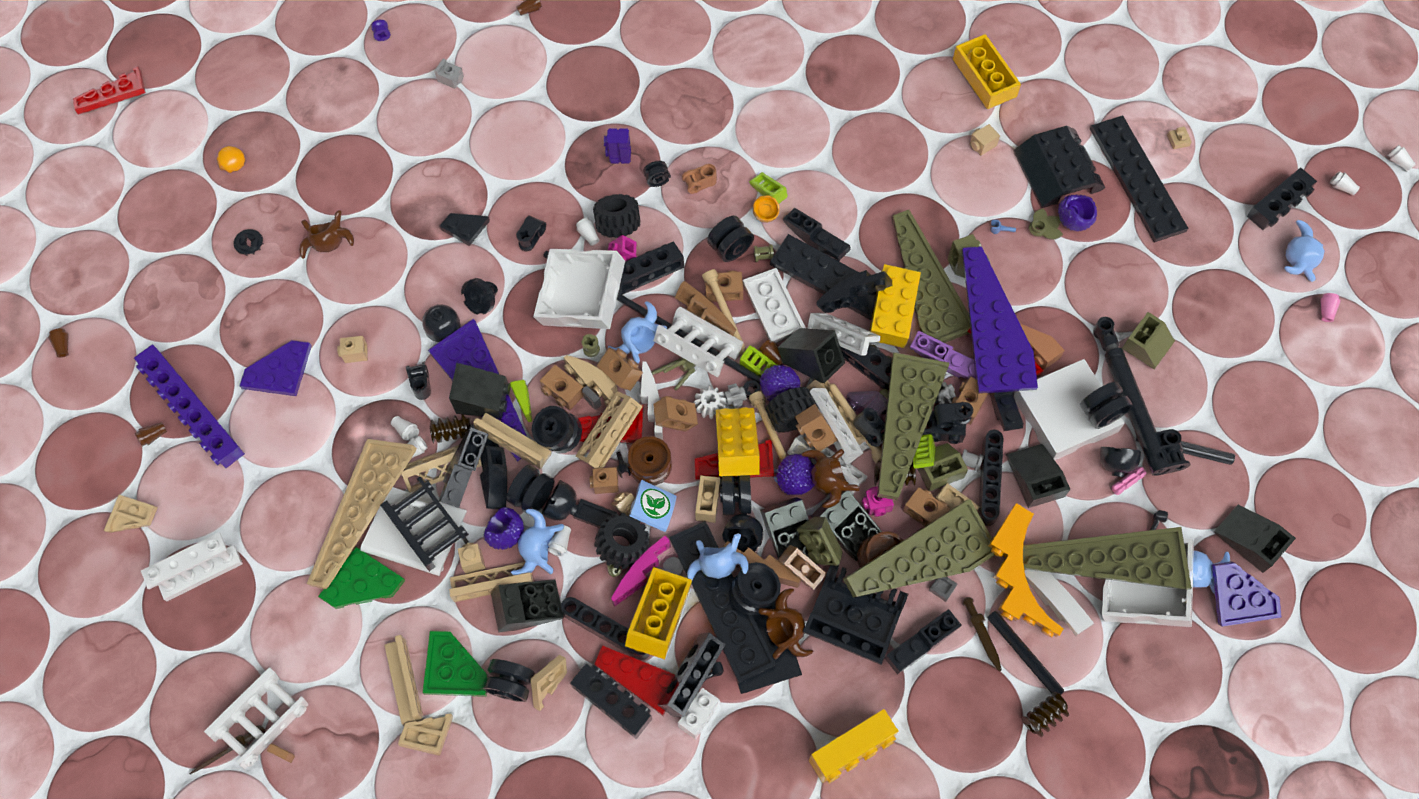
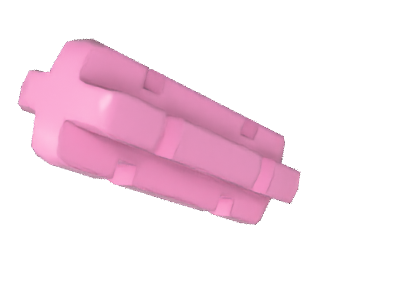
(1128, 480)

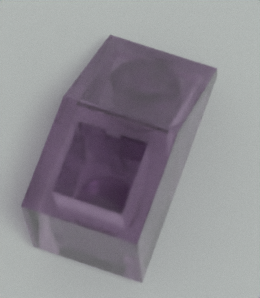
(870, 399)

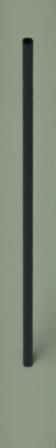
(641, 310)

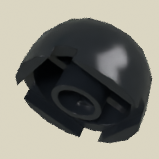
(440, 322)
(1119, 460)
(561, 502)
(750, 531)

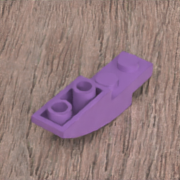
(936, 350)

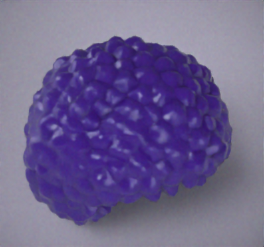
(1077, 212)
(777, 380)
(795, 475)
(504, 529)

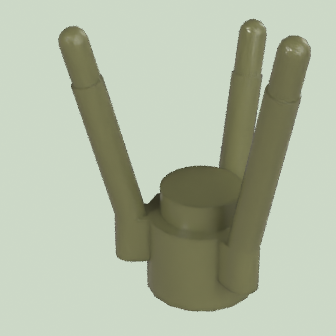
(684, 365)

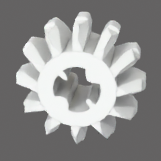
(706, 397)

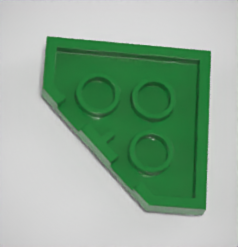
(361, 581)
(451, 668)

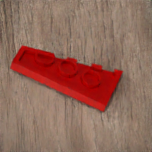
(109, 93)
(632, 434)
(709, 465)
(636, 676)

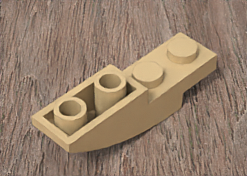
(591, 376)

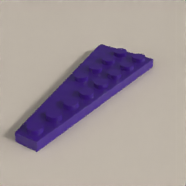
(470, 349)

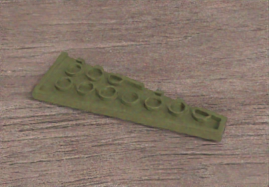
(938, 304)
(910, 401)
(1133, 557)

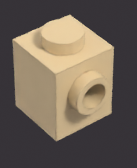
(984, 139)
(353, 349)
(471, 558)

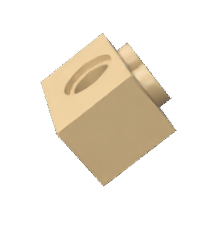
(707, 499)

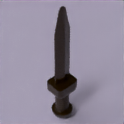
(977, 621)
(244, 740)

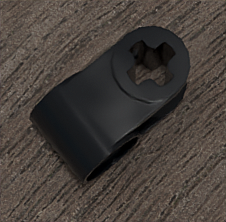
(530, 233)
(419, 377)
(952, 414)
(870, 425)

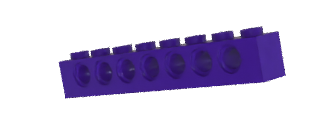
(152, 358)

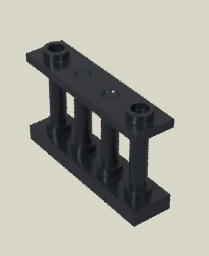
(406, 525)

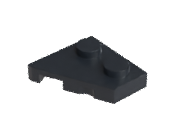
(464, 226)

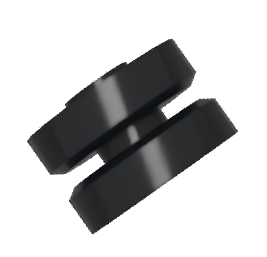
(730, 238)
(1106, 405)
(556, 429)
(530, 489)
(735, 492)
(754, 589)
(508, 680)

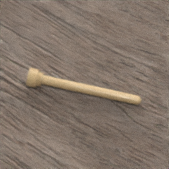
(711, 279)
(758, 401)
(876, 451)

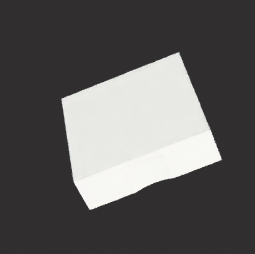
(579, 288)
(1057, 413)
(1149, 603)

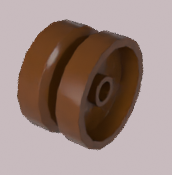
(650, 460)
(876, 545)

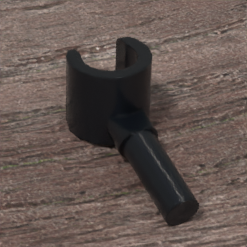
(622, 467)
(1159, 516)
(717, 670)

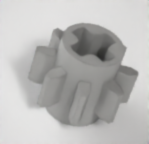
(945, 394)
(735, 395)

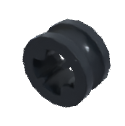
(751, 383)

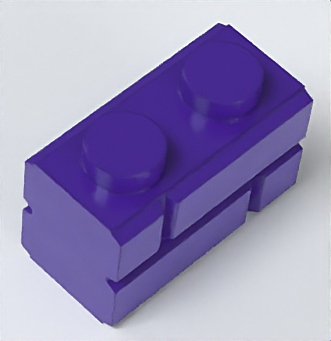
(618, 146)

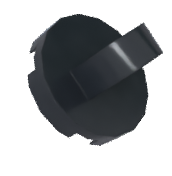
(479, 295)

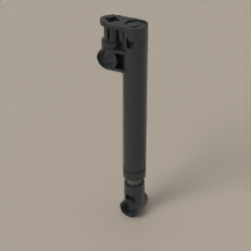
(1159, 453)

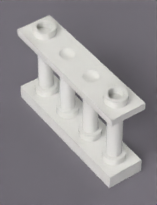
(703, 331)
(192, 567)
(236, 714)

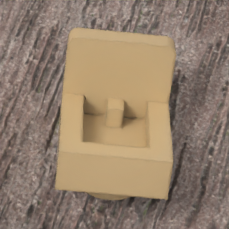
(623, 502)

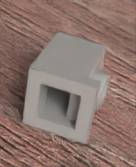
(448, 74)

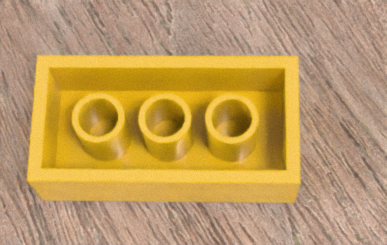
(986, 71)
(895, 306)
(737, 442)
(658, 613)
(853, 746)

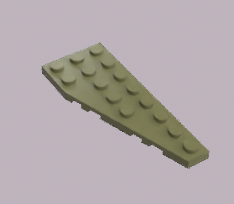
(941, 549)

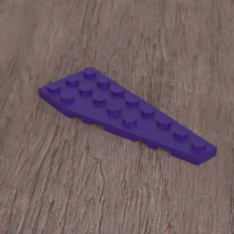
(1000, 346)

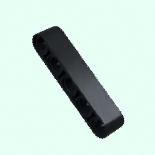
(991, 468)
(595, 625)

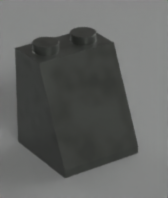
(813, 353)
(478, 392)

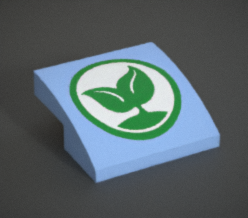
(653, 506)

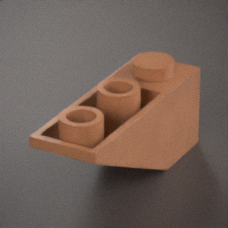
(1045, 347)

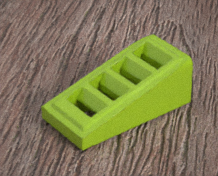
(779, 191)
(757, 355)
(522, 395)
(925, 452)

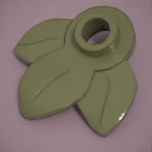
(1047, 225)

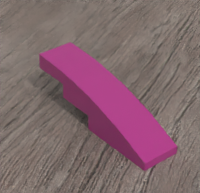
(636, 576)

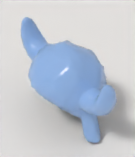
(1304, 252)
(639, 333)
(534, 544)
(718, 561)
(1203, 569)

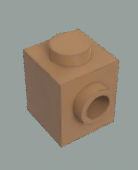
(604, 480)

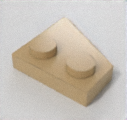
(130, 515)
(547, 680)
(426, 735)

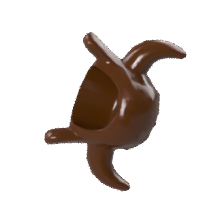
(325, 236)
(828, 476)
(785, 626)

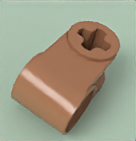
(699, 179)

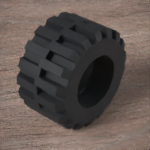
(616, 215)
(786, 406)
(612, 551)

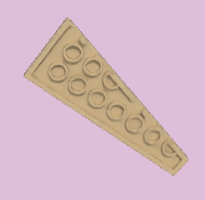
(370, 484)

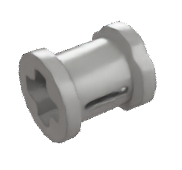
(972, 460)

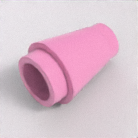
(1329, 306)

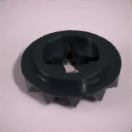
(240, 242)

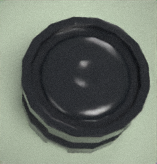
(656, 173)

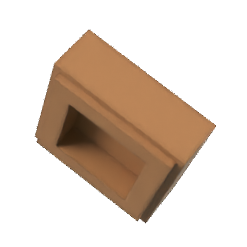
(274, 749)

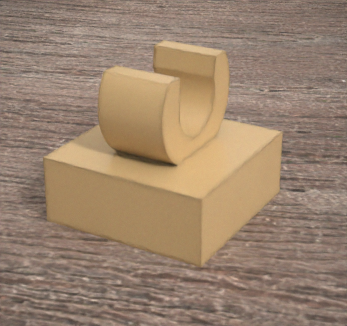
(1179, 138)

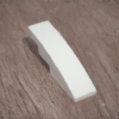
(649, 396)
(1059, 600)

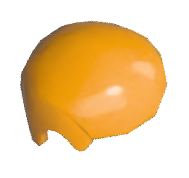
(230, 159)
(766, 209)

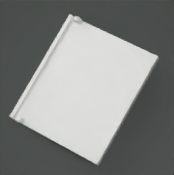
(387, 542)

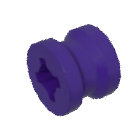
(380, 30)

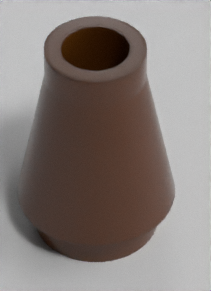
(528, 6)
(59, 341)
(771, 351)
(150, 434)

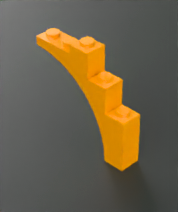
(1011, 574)

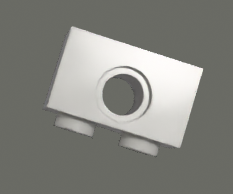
(699, 713)

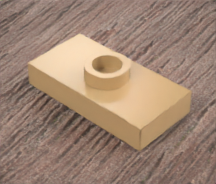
(952, 497)

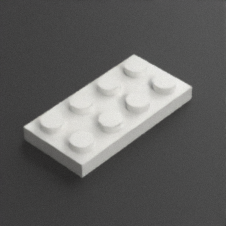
(773, 305)

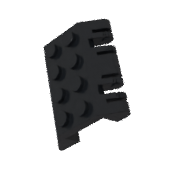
(1057, 165)
(854, 623)

